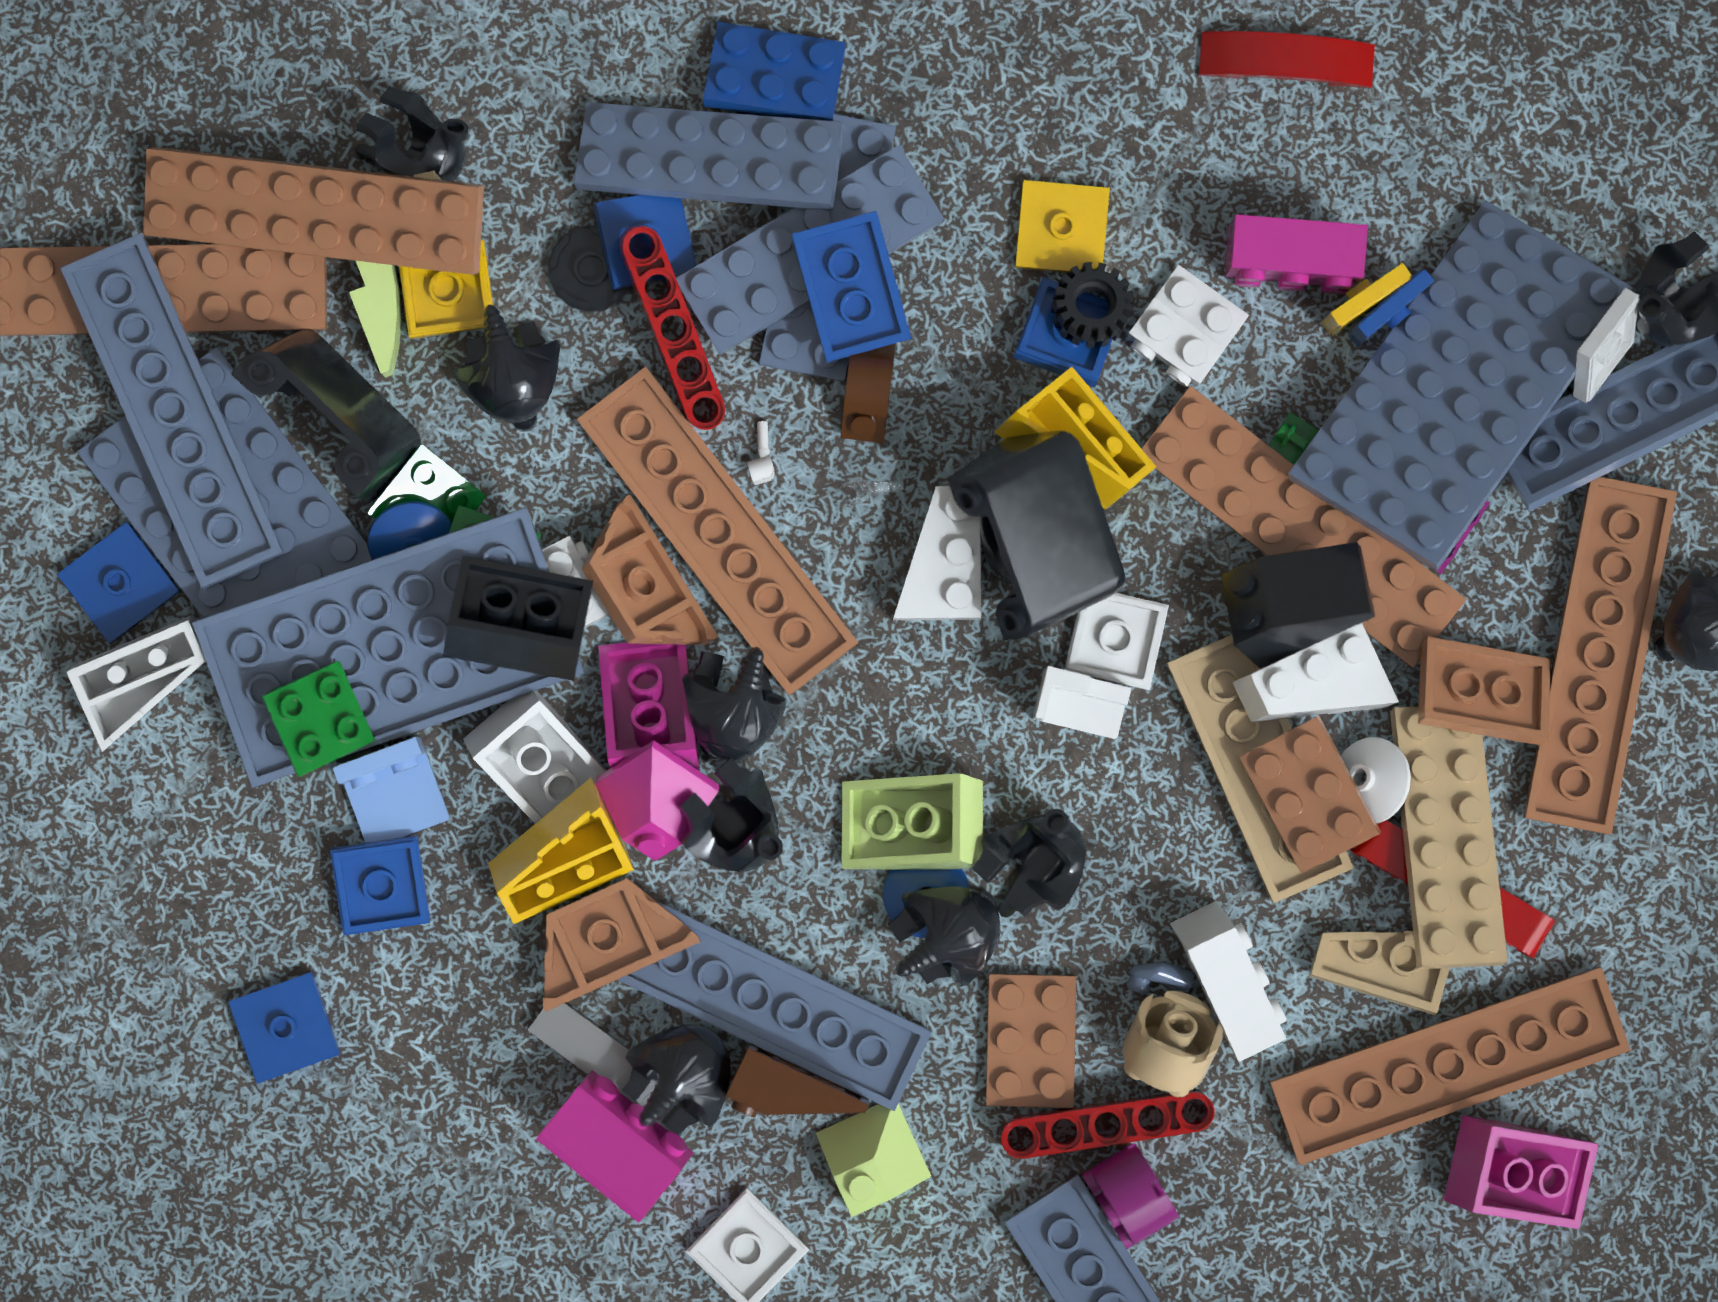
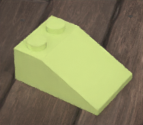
(912, 823)

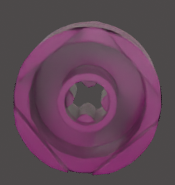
(1130, 1195)

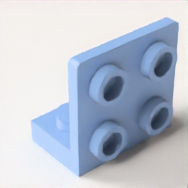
(393, 791)

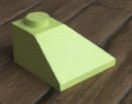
(872, 1157)

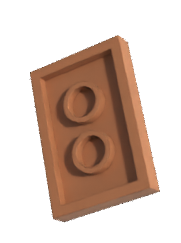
(1484, 691)
(1310, 794)
(1031, 1040)

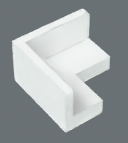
(1080, 702)

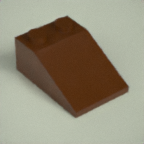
(782, 1088)

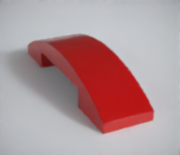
(1286, 57)

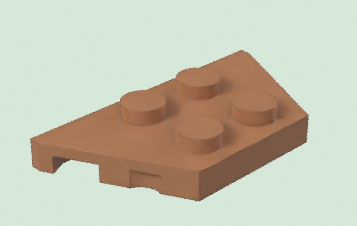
(643, 584)
(606, 940)

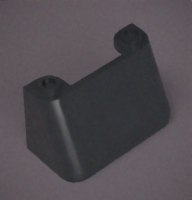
(377, 432)
(1045, 528)

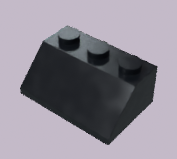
(517, 618)

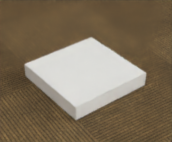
(1606, 346)
(1118, 640)
(747, 1249)

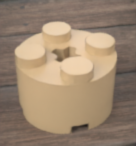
(1171, 1042)

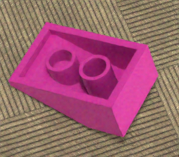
(646, 700)
(1520, 1172)

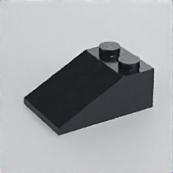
(1296, 600)

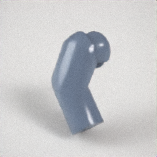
(1161, 973)

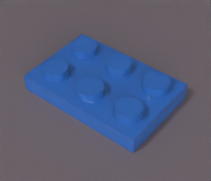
(773, 73)
(851, 286)

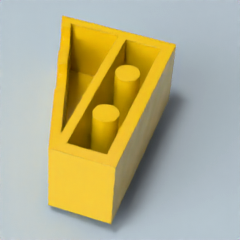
(1073, 407)
(560, 856)

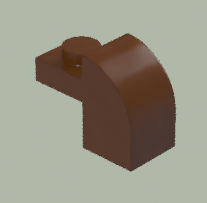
(868, 394)

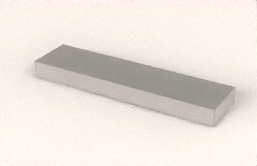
(586, 1046)

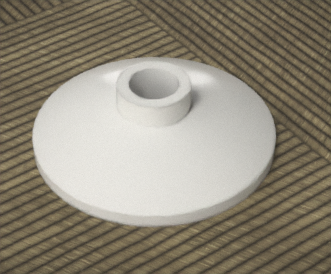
(1386, 774)

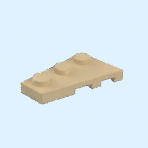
(1379, 967)

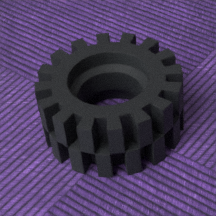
(1097, 281)

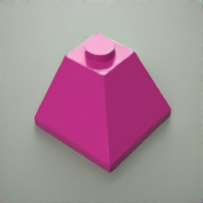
(645, 798)

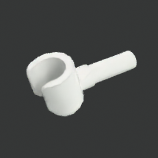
(762, 468)

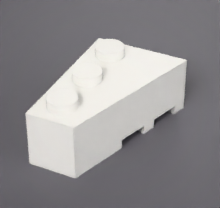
(945, 565)
(134, 677)
(1321, 679)
(1230, 980)

